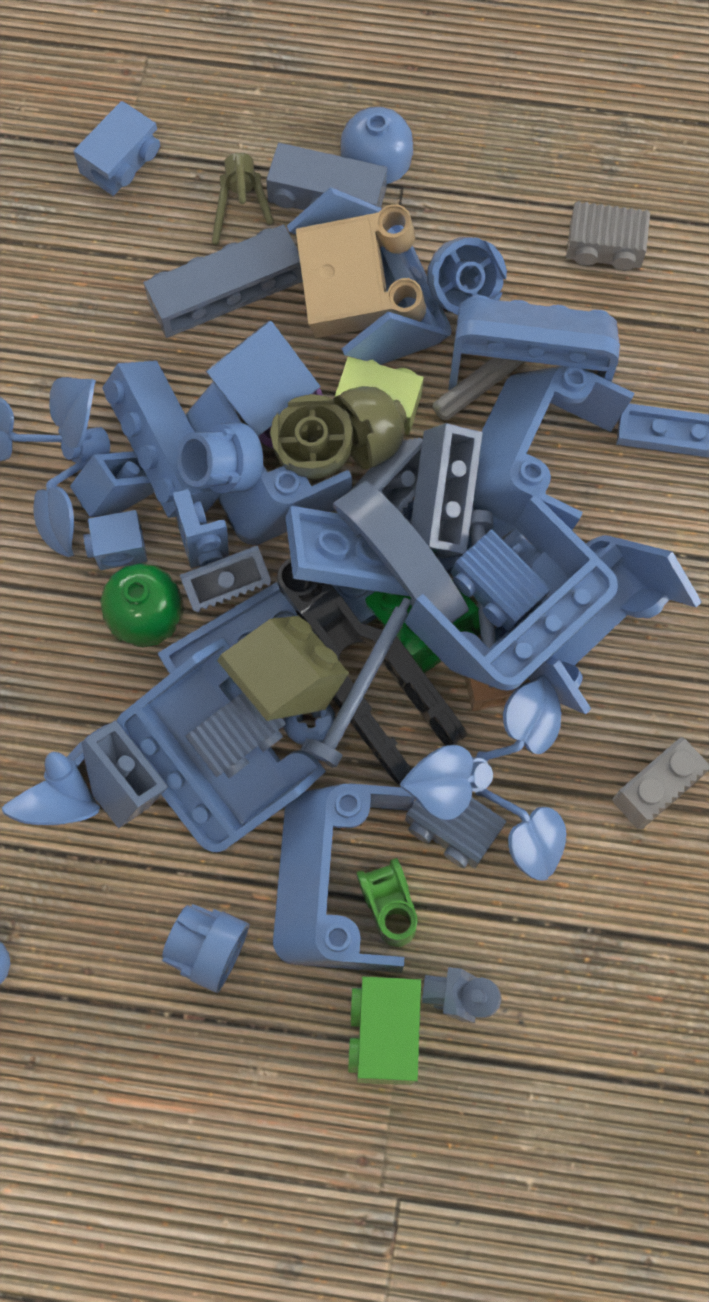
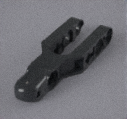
(340, 628)

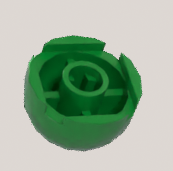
(141, 605)

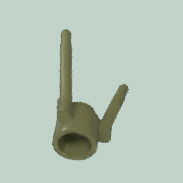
(239, 178)

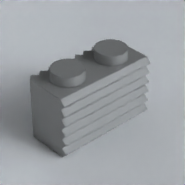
(608, 235)
(661, 783)

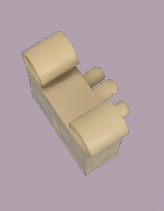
(346, 271)

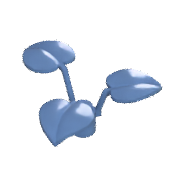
(70, 410)
(450, 774)

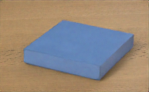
(262, 377)

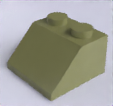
(284, 668)

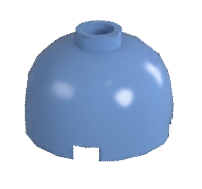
(379, 138)
(464, 270)

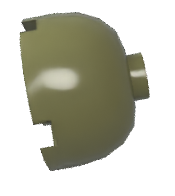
(375, 424)
(312, 436)

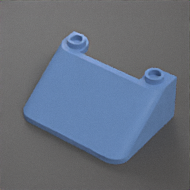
(211, 807)

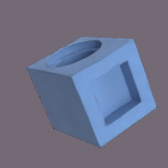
(115, 540)

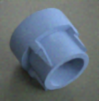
(221, 458)
(205, 945)

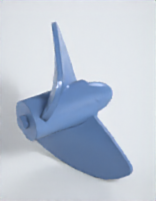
(59, 798)

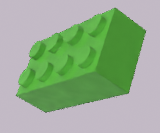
(388, 1031)

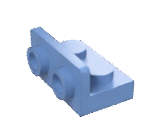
(202, 541)

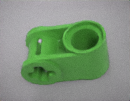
(386, 895)

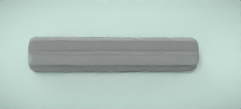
(473, 386)

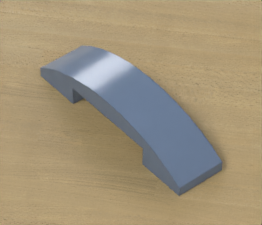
(400, 548)

